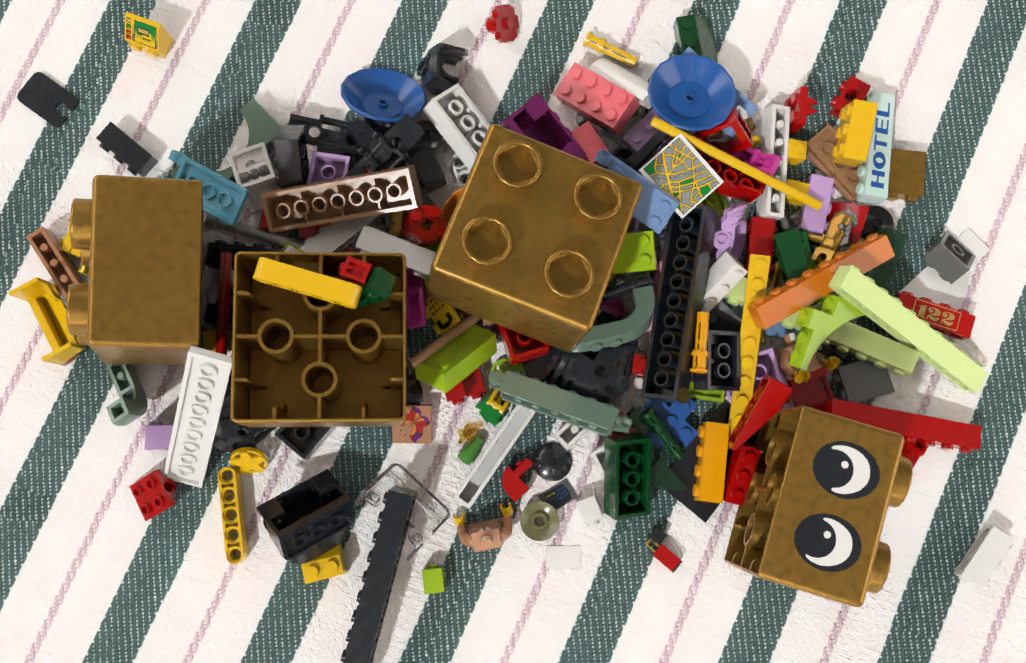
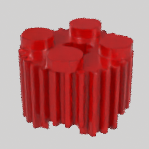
(432, 218)

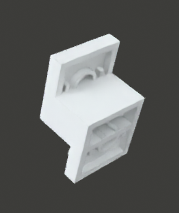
(254, 172)

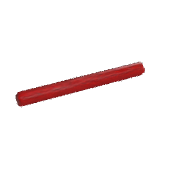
(223, 303)

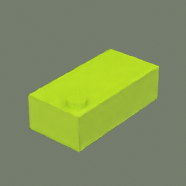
(457, 358)

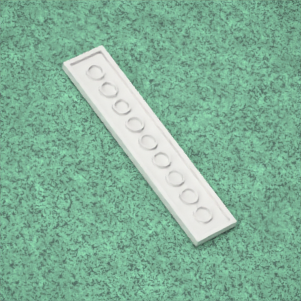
(197, 415)

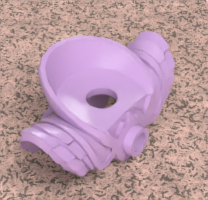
(730, 232)

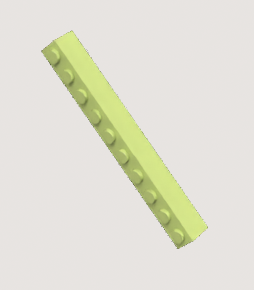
(907, 328)
(850, 338)

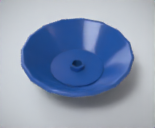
(694, 79)
(383, 94)

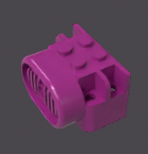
(543, 125)

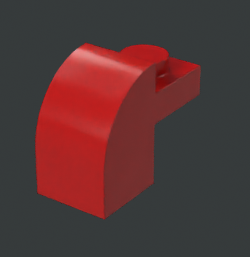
(512, 480)

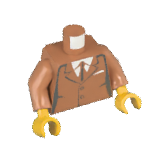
(798, 374)
(485, 534)

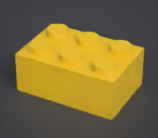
(854, 133)

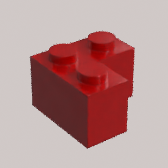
(470, 386)

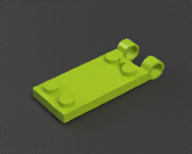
(637, 253)

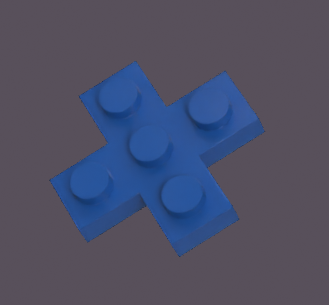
(674, 421)

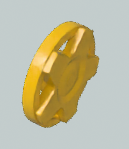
(248, 461)

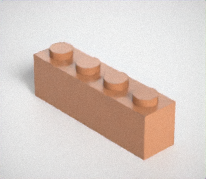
(54, 259)

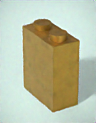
(906, 175)

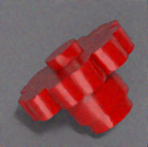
(503, 23)

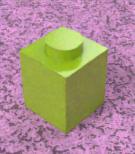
(433, 579)

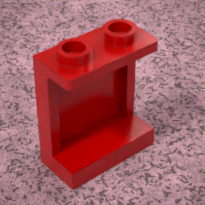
(813, 392)

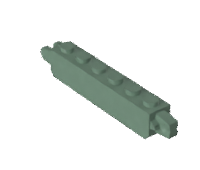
(559, 403)

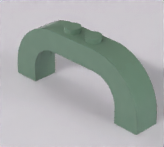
(625, 330)
(132, 397)

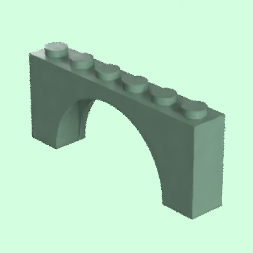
(261, 129)

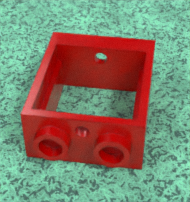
(741, 129)

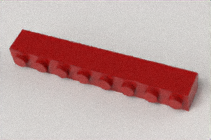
(911, 426)

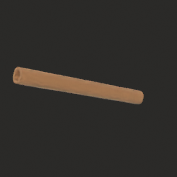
(441, 341)

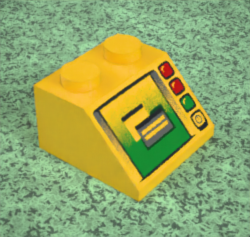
(147, 36)

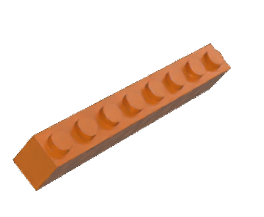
(814, 282)

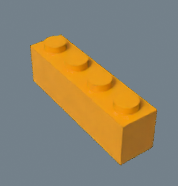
(711, 462)

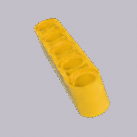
(307, 282)
(228, 523)

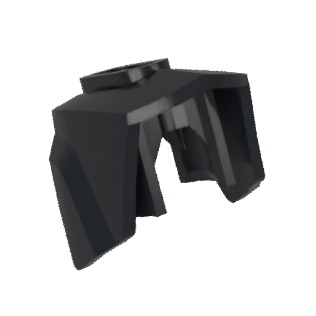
(431, 67)

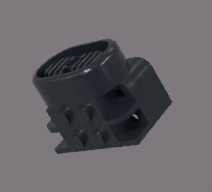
(308, 518)

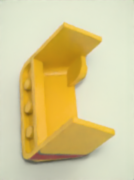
(51, 316)

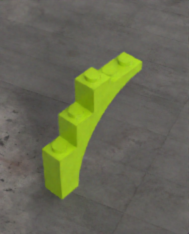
(818, 325)

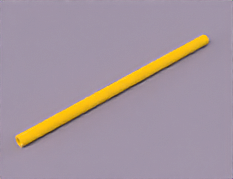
(738, 164)

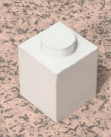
(589, 510)

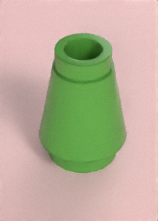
(470, 451)

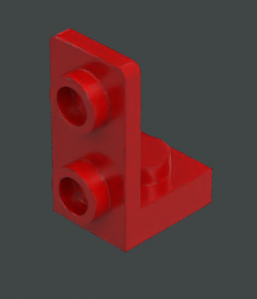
(354, 271)

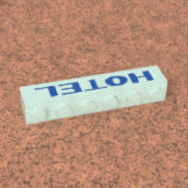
(874, 173)

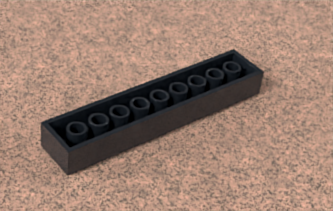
(676, 306)
(379, 575)

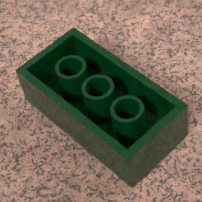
(627, 475)

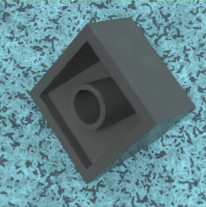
(949, 258)

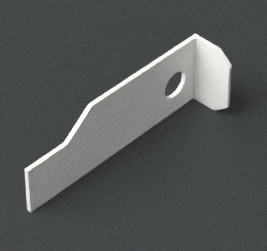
(932, 286)

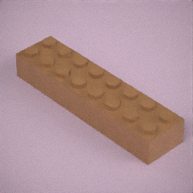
(342, 199)

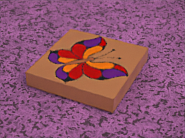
(417, 425)

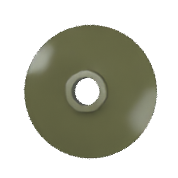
(547, 528)

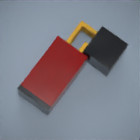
(662, 553)

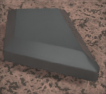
(788, 221)

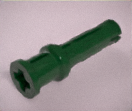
(658, 426)

